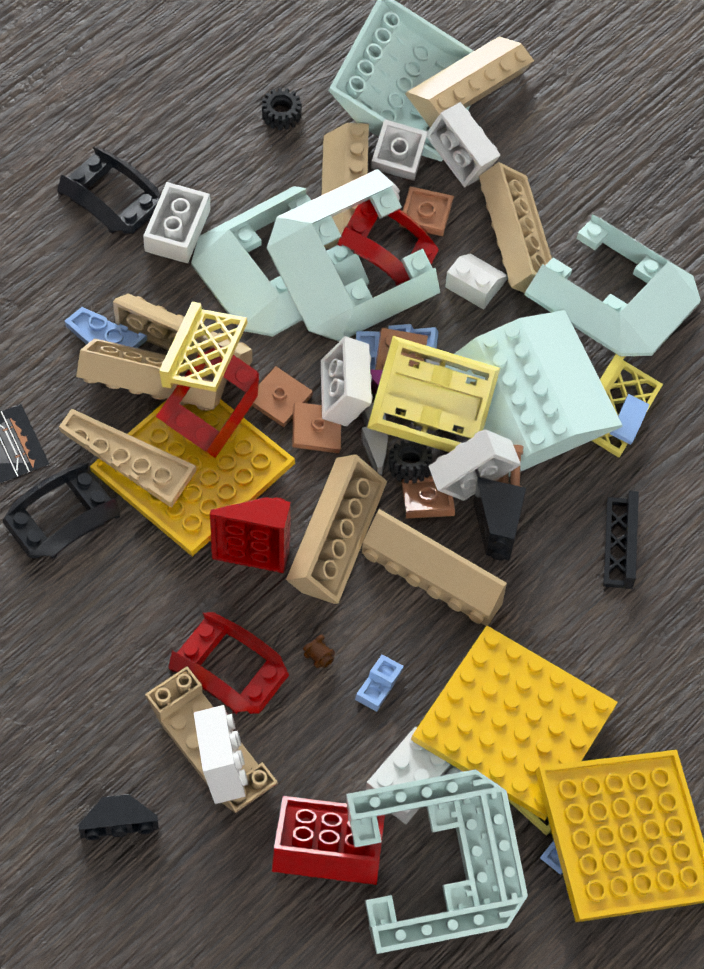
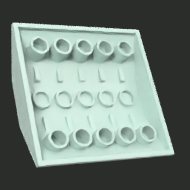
(386, 61)
(544, 387)

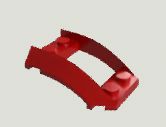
(358, 228)
(195, 428)
(203, 642)

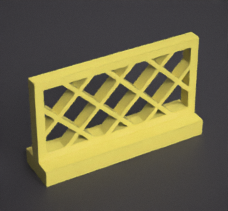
(185, 344)
(608, 380)

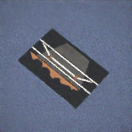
(18, 445)

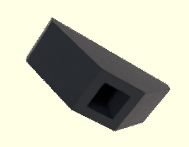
(117, 817)

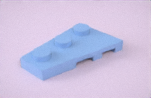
(91, 325)

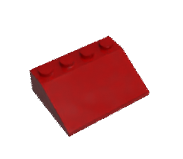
(252, 533)
(319, 843)

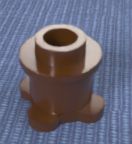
(319, 652)

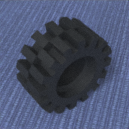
(281, 98)
(410, 471)

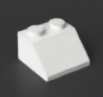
(399, 150)
(474, 280)

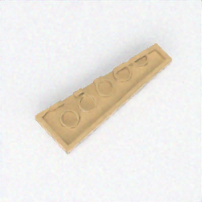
(142, 463)

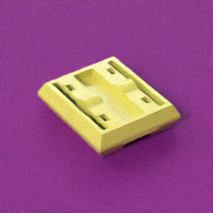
(432, 395)

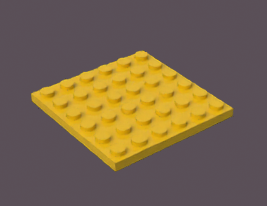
(237, 475)
(511, 715)
(624, 834)

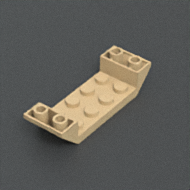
(175, 706)

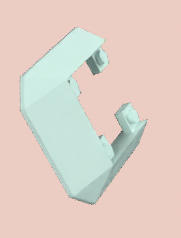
(312, 279)
(239, 283)
(621, 327)
(487, 847)

